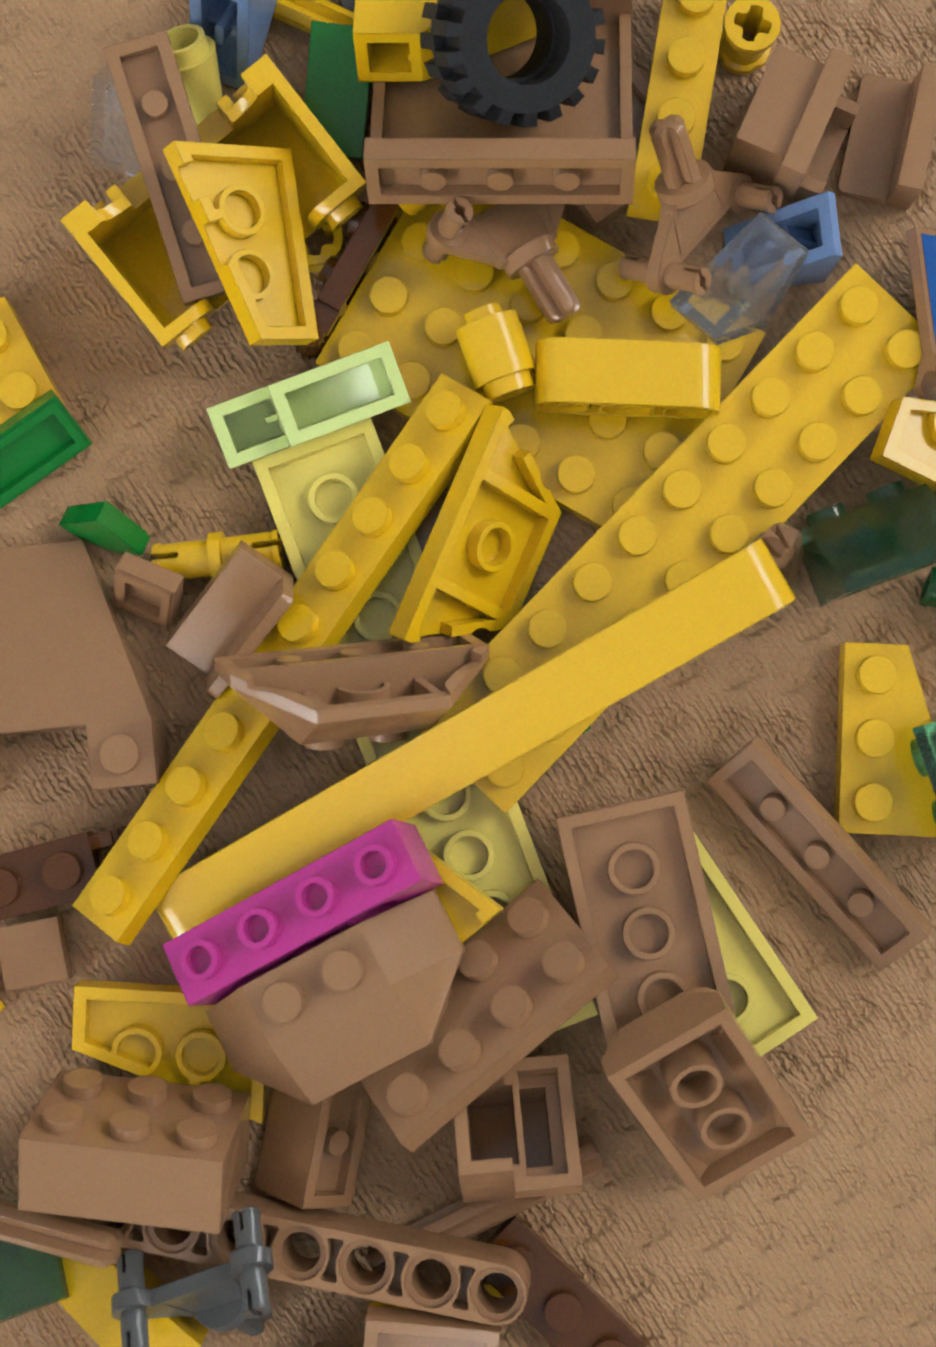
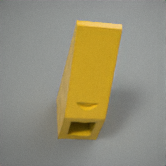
(389, 37)

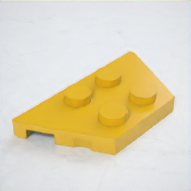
(482, 541)

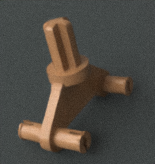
(692, 203)
(511, 239)

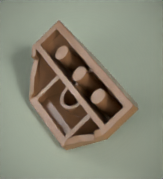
(356, 687)
(344, 1003)

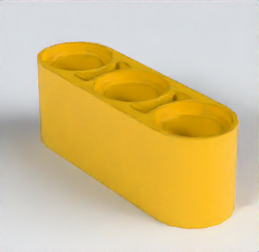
(627, 377)

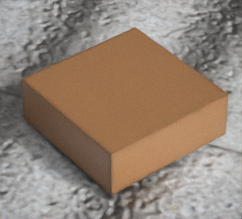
(148, 589)
(34, 953)

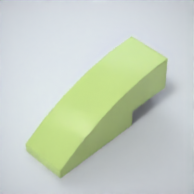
(308, 405)

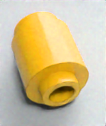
(496, 352)

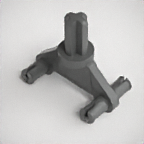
(219, 1297)

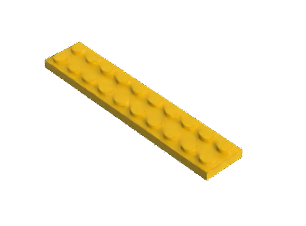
(716, 491)

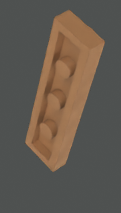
(156, 115)
(819, 853)

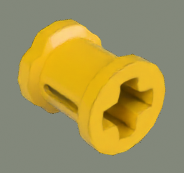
(757, 18)

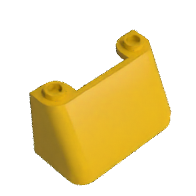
(126, 233)

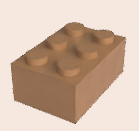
(134, 1151)

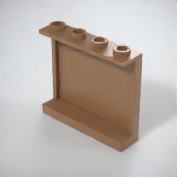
(434, 152)

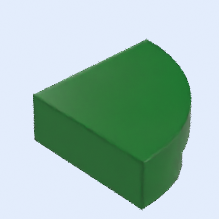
(105, 527)

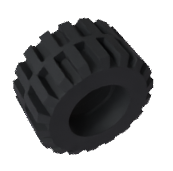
(534, 92)

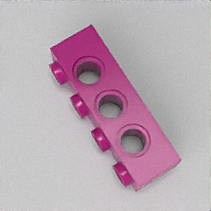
(302, 911)

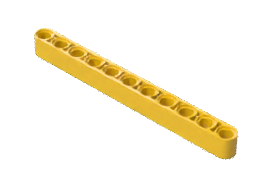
(488, 732)

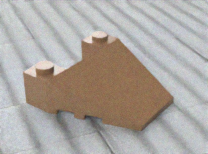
(72, 664)

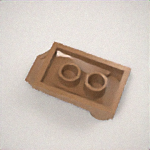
(702, 1091)

